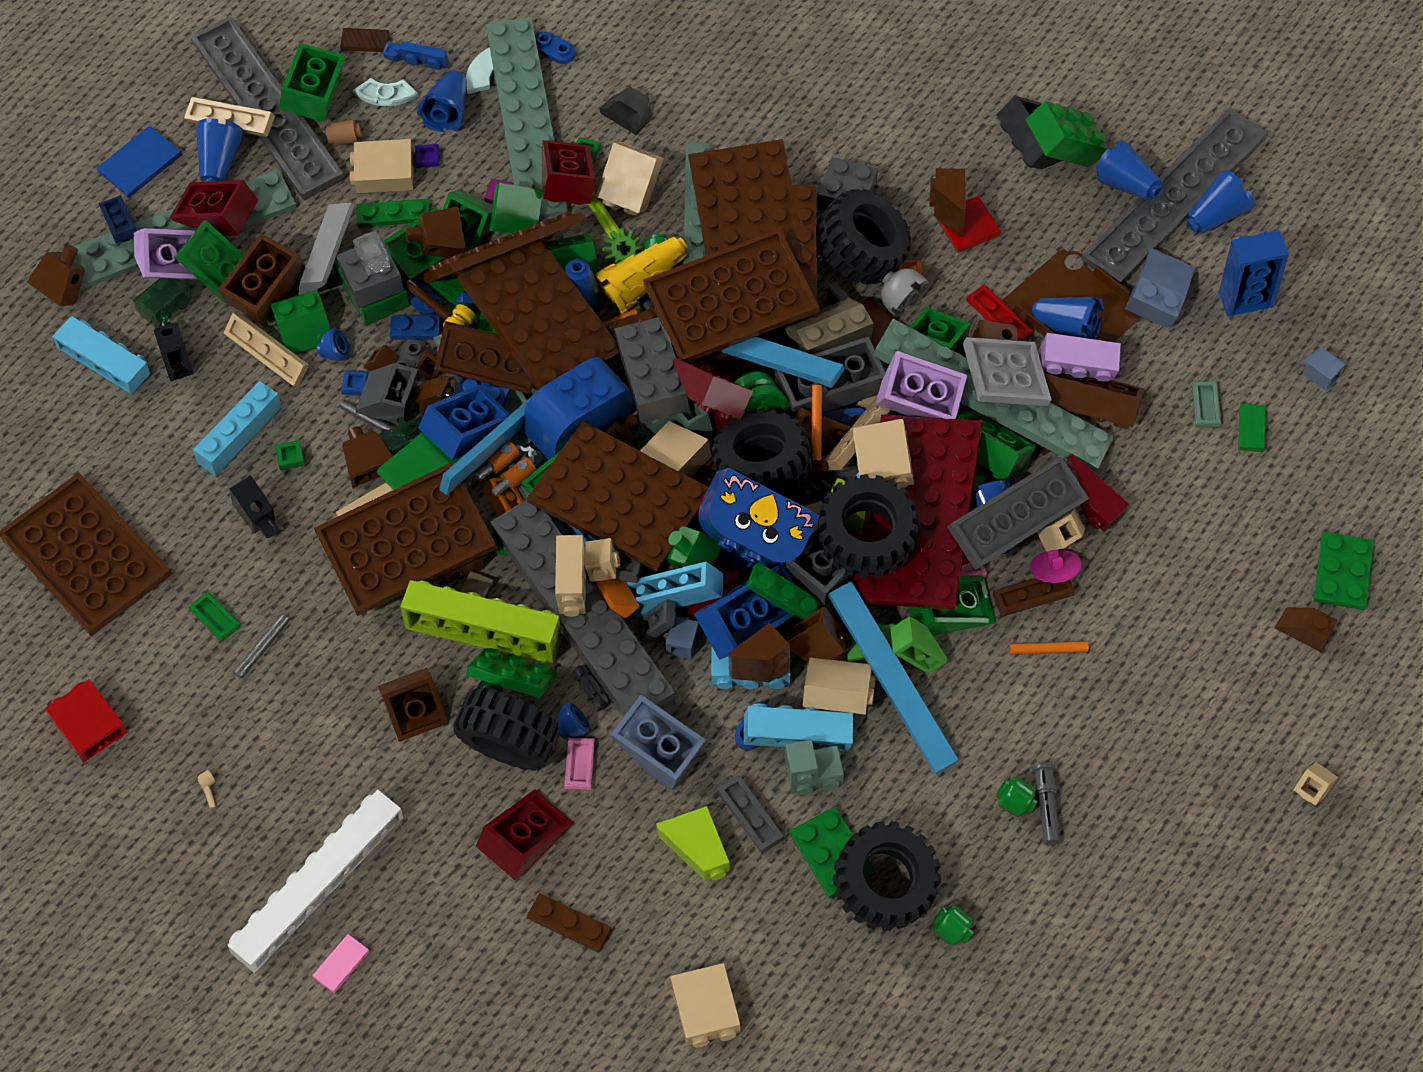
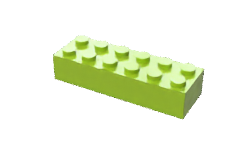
(481, 621)

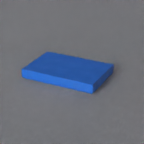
(139, 161)

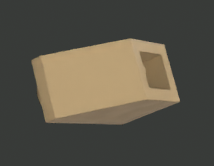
(1062, 531)

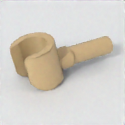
(205, 780)

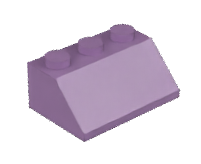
(156, 251)
(1080, 357)
(921, 388)

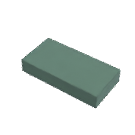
(1206, 404)

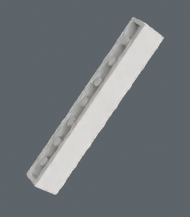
(314, 881)

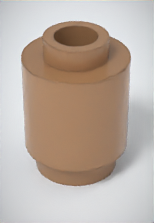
(343, 132)

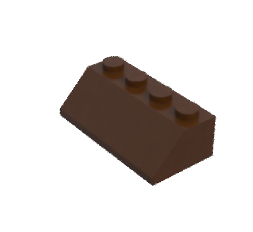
(1095, 398)

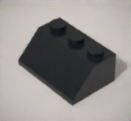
(1014, 122)

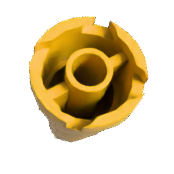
(624, 280)

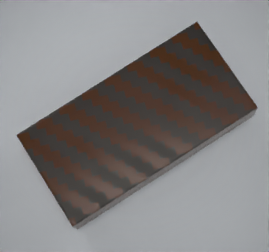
(364, 39)

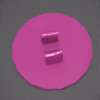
(1055, 566)

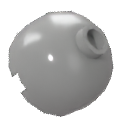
(902, 289)

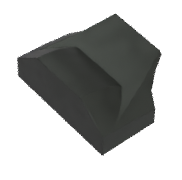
(628, 110)

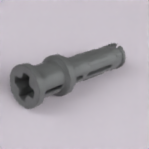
(1046, 770)

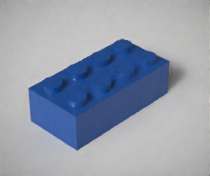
(1253, 272)
(739, 616)

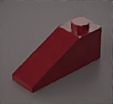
(1103, 503)

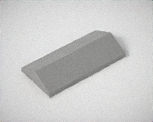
(325, 247)

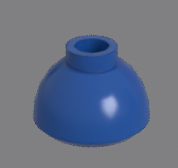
(333, 345)
(572, 721)

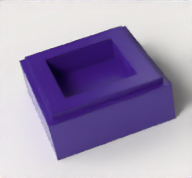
(427, 155)

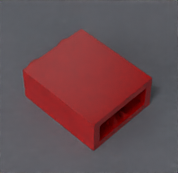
(85, 720)

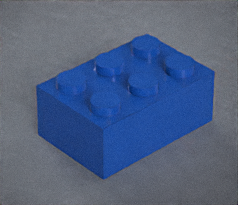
(462, 420)

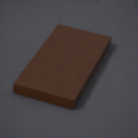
(479, 357)

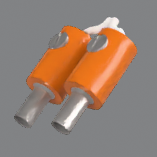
(514, 475)

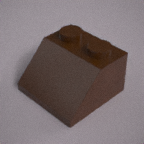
(948, 198)
(760, 657)
(413, 704)

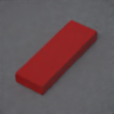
(995, 310)

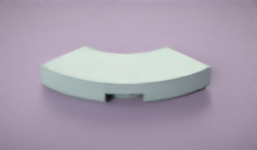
(480, 72)
(385, 94)

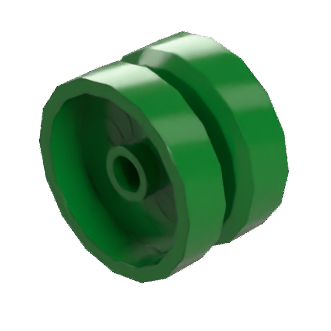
(765, 394)

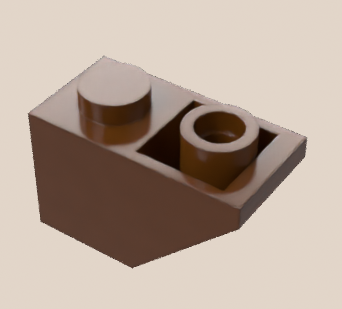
(433, 391)

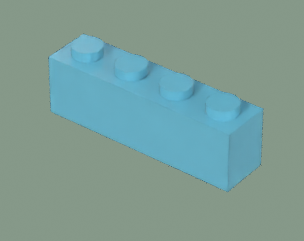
(101, 354)
(237, 428)
(682, 585)
(787, 725)

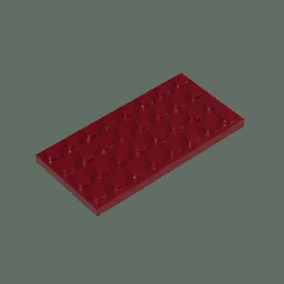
(944, 477)

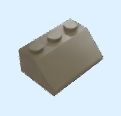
(833, 327)

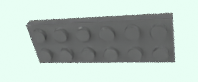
(1017, 512)

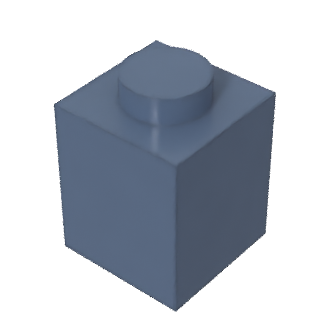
(1323, 368)
(682, 637)

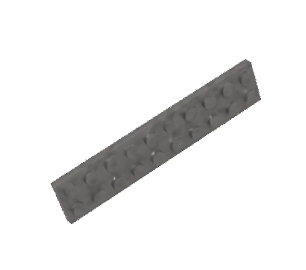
(255, 87)
(1151, 222)

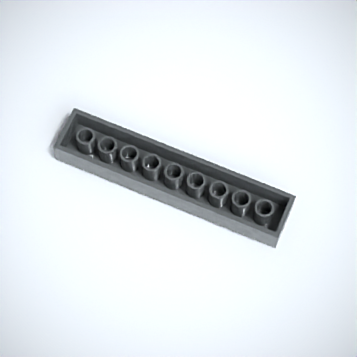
(600, 633)

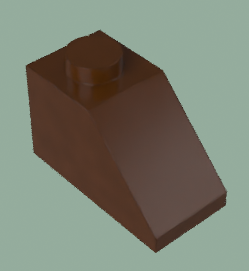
(1307, 626)

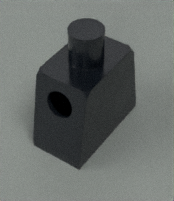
(169, 340)
(242, 496)

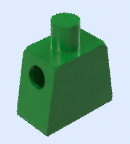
(691, 548)

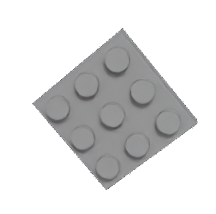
(1006, 371)

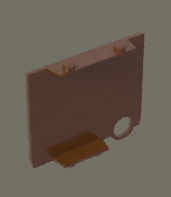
(1058, 281)

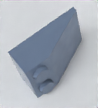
(1160, 288)
(657, 741)

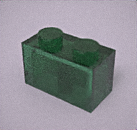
(162, 300)

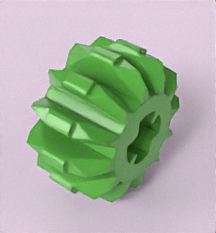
(627, 242)

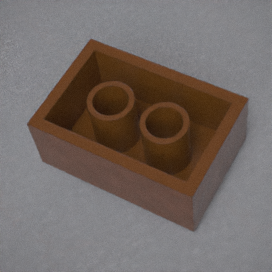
(262, 278)

